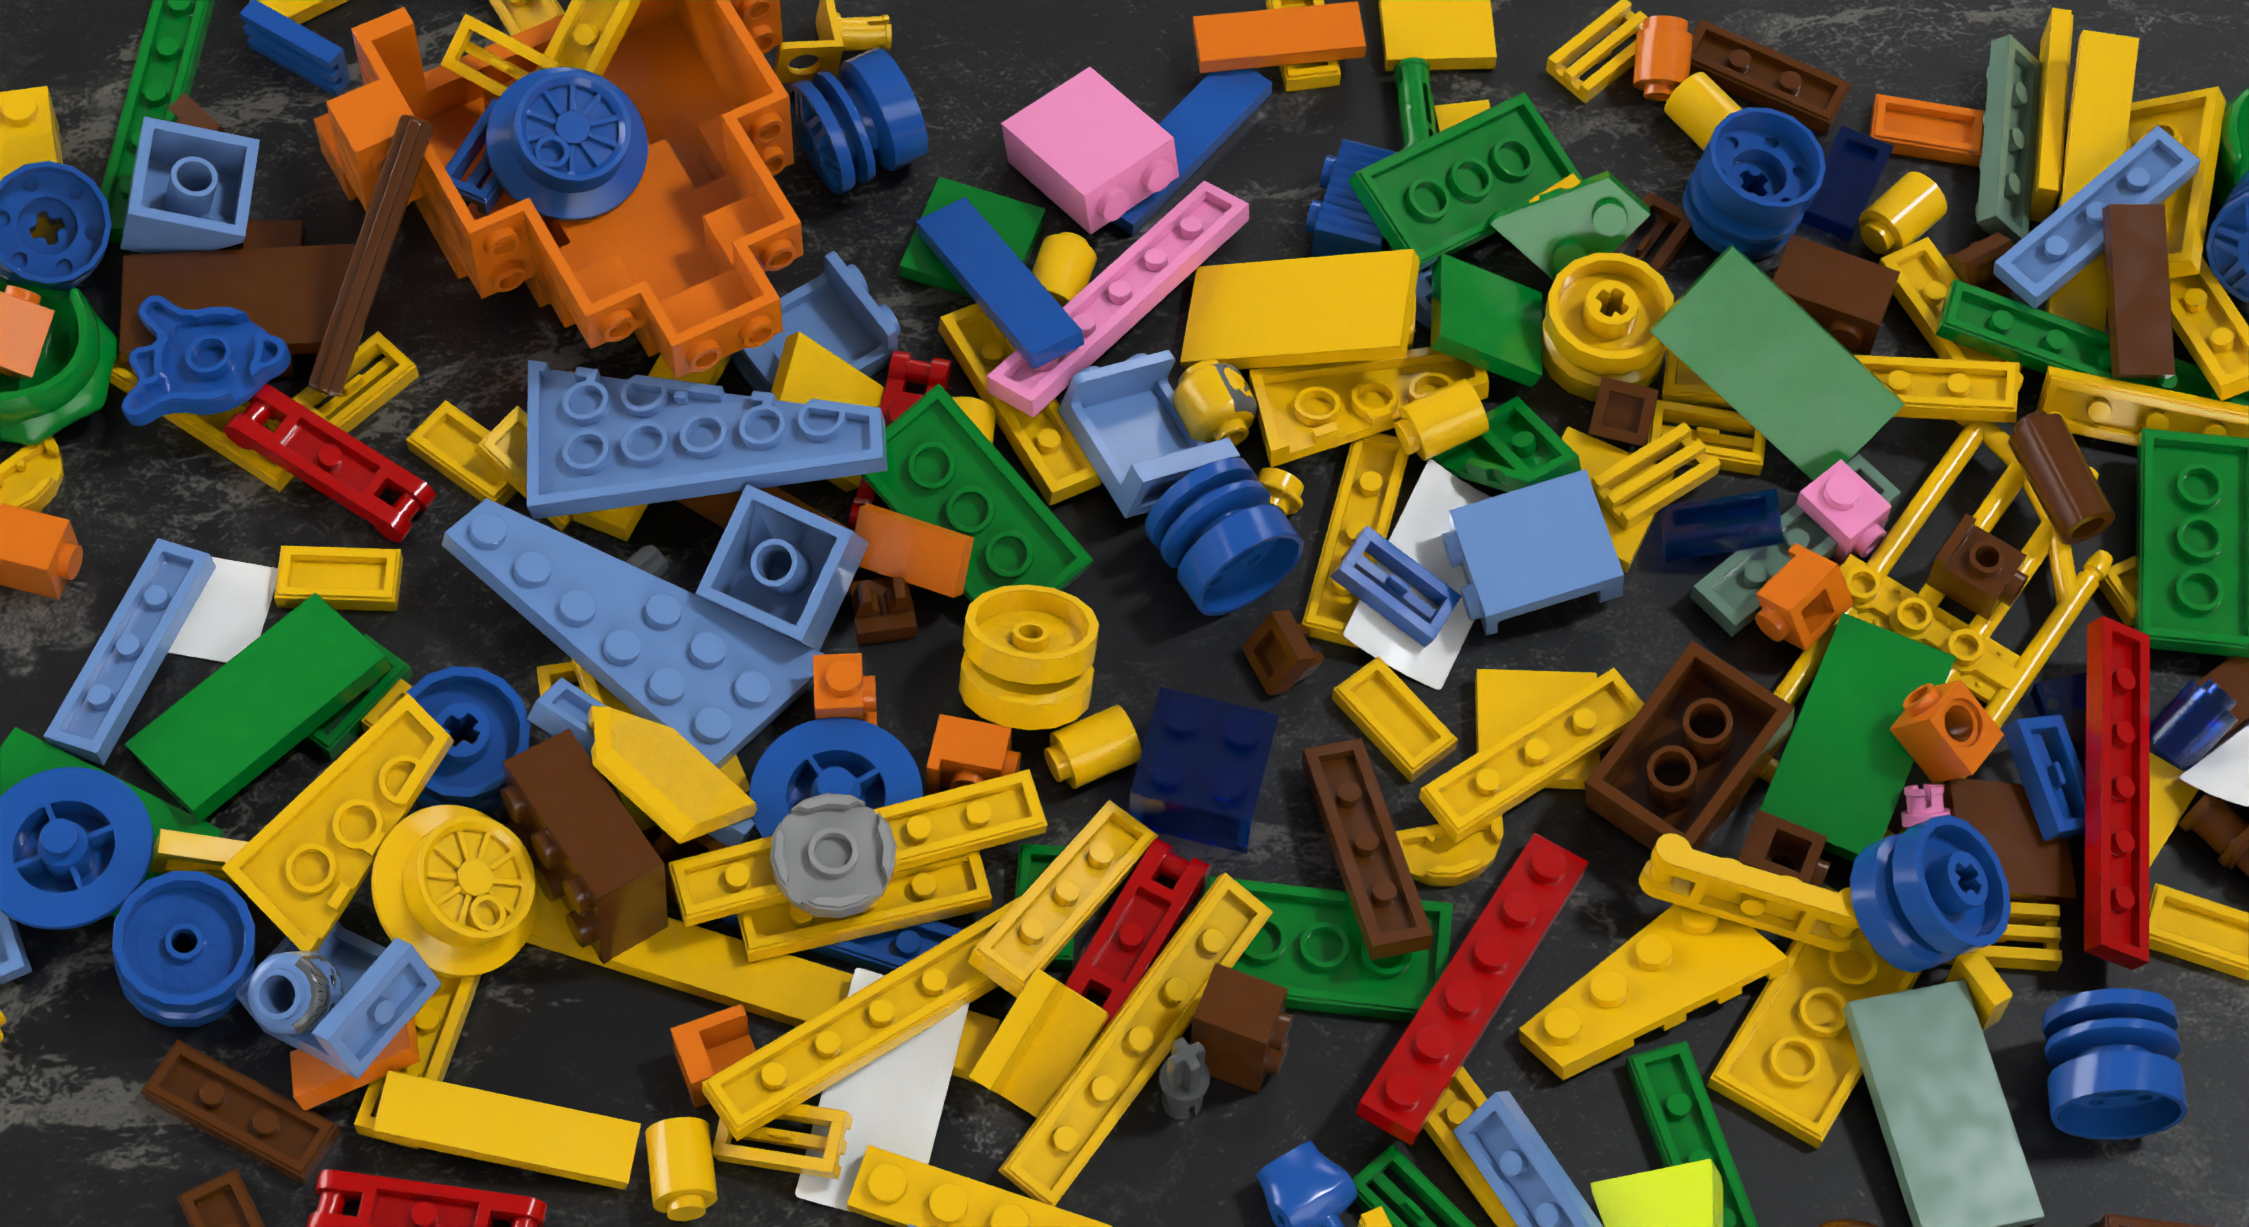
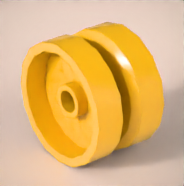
(1602, 323)
(1028, 657)

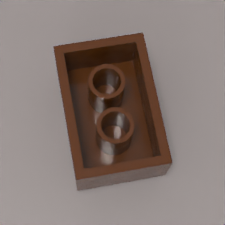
(1689, 752)
(585, 846)

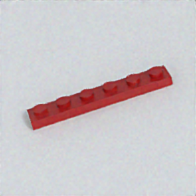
(2117, 794)
(1471, 989)

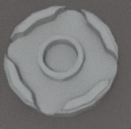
(833, 856)

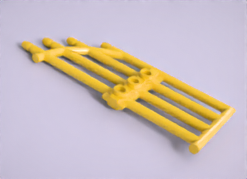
(1981, 663)

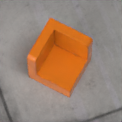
(710, 1046)

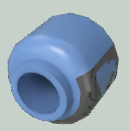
(294, 991)

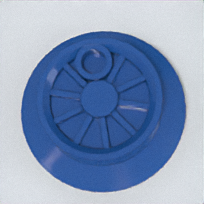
(567, 143)
(832, 758)
(71, 847)

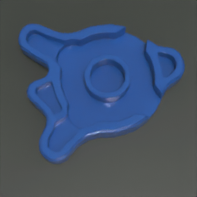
(199, 361)

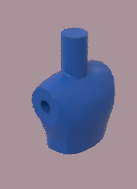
(1306, 1189)

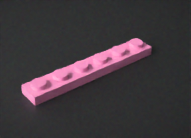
(1126, 293)

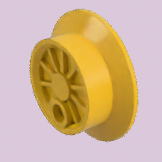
(455, 889)

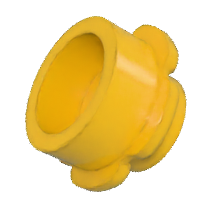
(1283, 489)

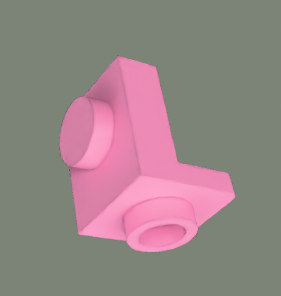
(1846, 511)

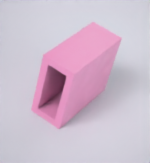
(1090, 150)

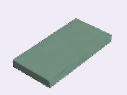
(1942, 1109)

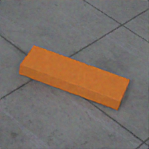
(1279, 37)

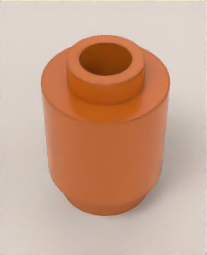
(1662, 56)

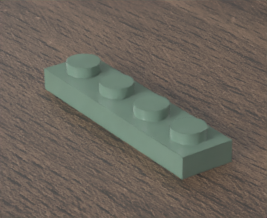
(2008, 140)
(1731, 588)

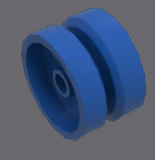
(490, 715)
(1930, 894)
(178, 912)

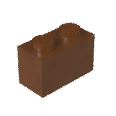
(1837, 290)
(1242, 1027)

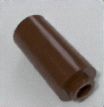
(2060, 477)

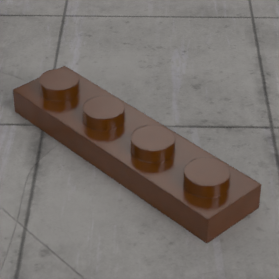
(1366, 849)

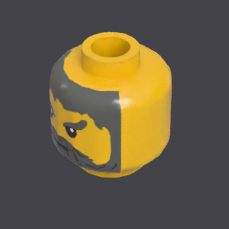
(1215, 402)

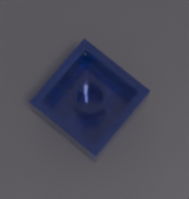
(1203, 769)

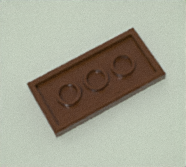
(279, 288)

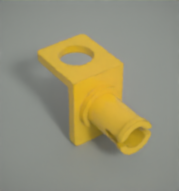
(834, 37)

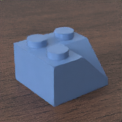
(188, 189)
(783, 567)

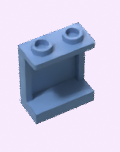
(836, 315)
(1133, 431)
(1532, 550)
(380, 996)

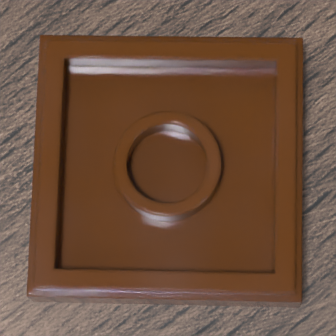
(2002, 813)

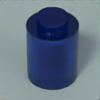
(2193, 723)

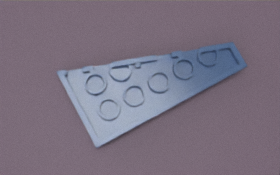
(663, 440)
(637, 634)

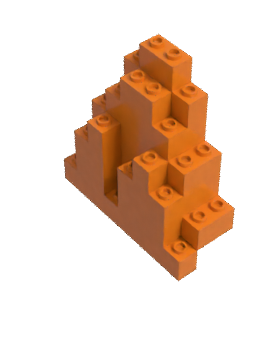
(689, 242)

